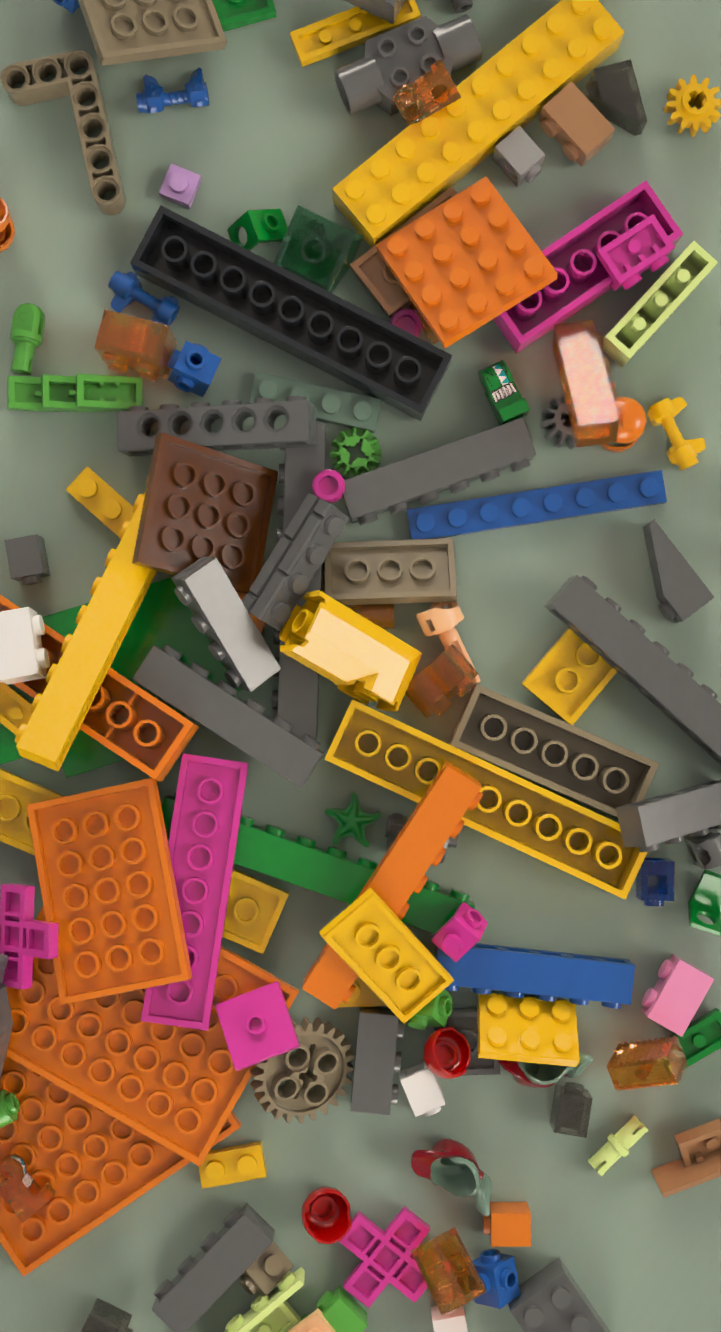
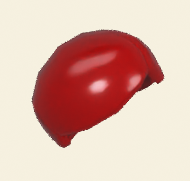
(447, 1053)
(326, 1215)

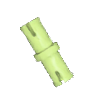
(618, 1145)

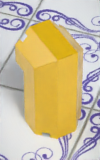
(349, 651)

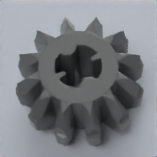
(554, 422)

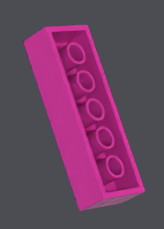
(578, 269)

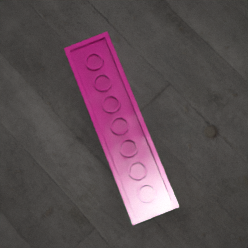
(202, 862)

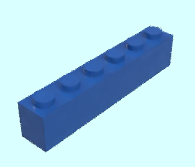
(542, 974)

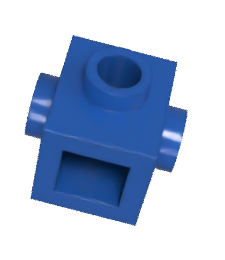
(193, 368)
(498, 1277)

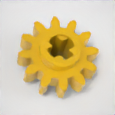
(684, 97)

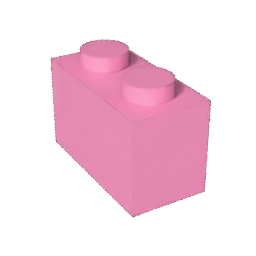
(676, 994)

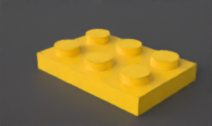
(569, 677)
(527, 1030)

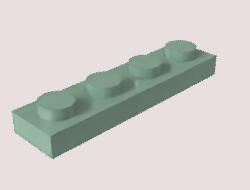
(331, 404)

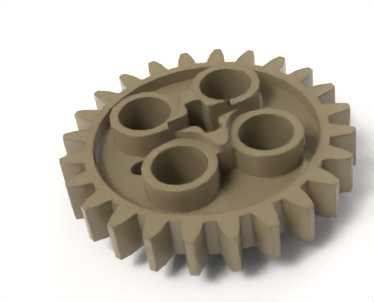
(305, 1071)

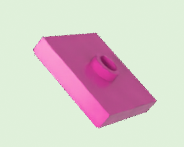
(257, 1026)

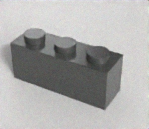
(376, 1061)

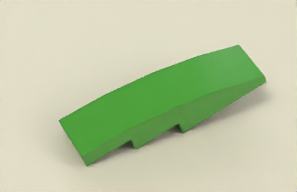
(73, 393)

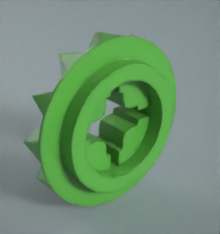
(341, 457)

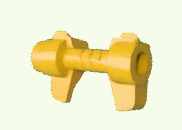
(682, 451)

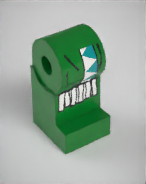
(502, 393)

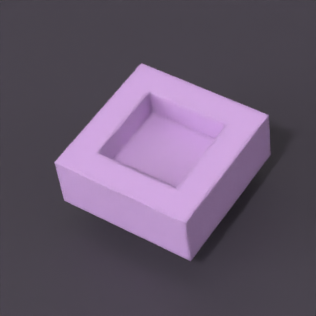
(180, 186)

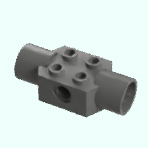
(404, 56)

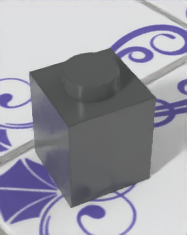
(27, 559)

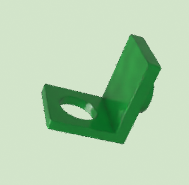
(260, 226)
(707, 902)

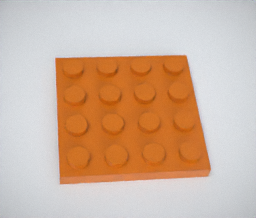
(466, 262)

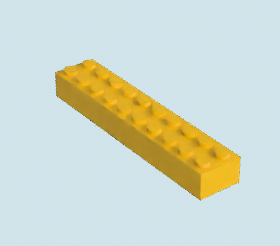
(493, 103)
(510, 806)

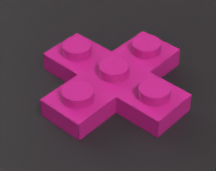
(22, 935)
(385, 1256)

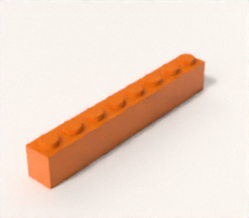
(403, 869)

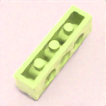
(658, 303)

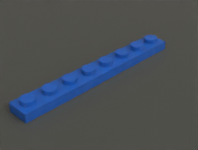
(537, 506)

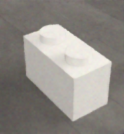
(21, 646)

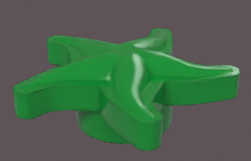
(352, 821)

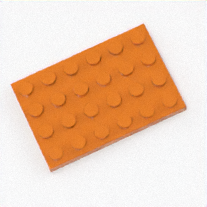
(110, 890)

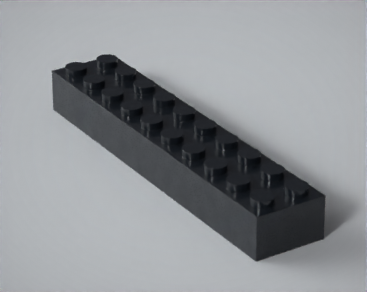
(290, 313)

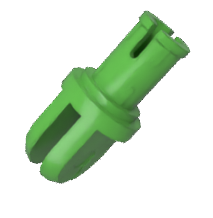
(27, 335)

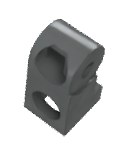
(705, 849)

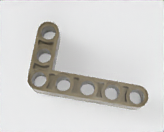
(87, 117)

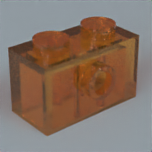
(448, 1271)

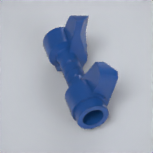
(154, 99)
(129, 288)

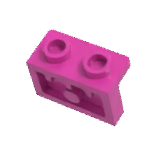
(635, 252)

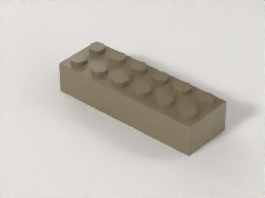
(551, 751)

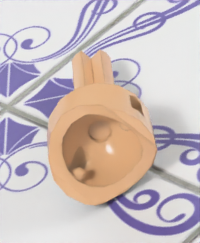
(442, 622)

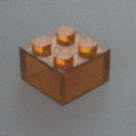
(135, 345)

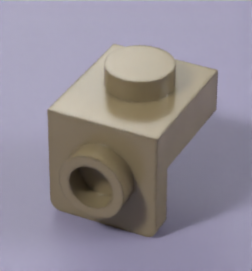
(265, 1271)

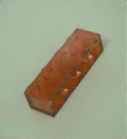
(586, 384)

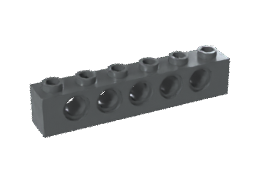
(297, 432)

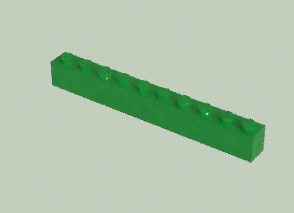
(327, 870)

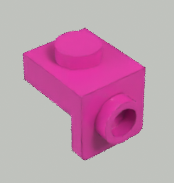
(460, 932)

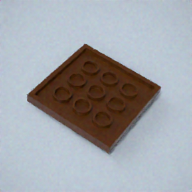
(206, 507)

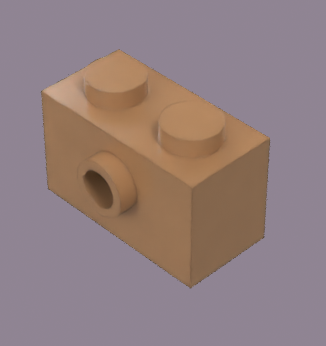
(575, 124)

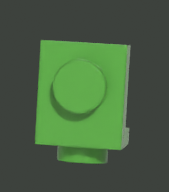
(434, 1013)

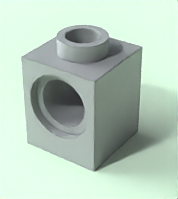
(519, 157)

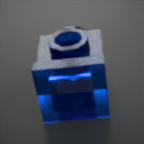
(664, 889)

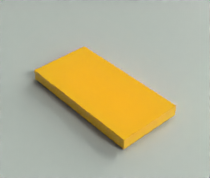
(386, 955)

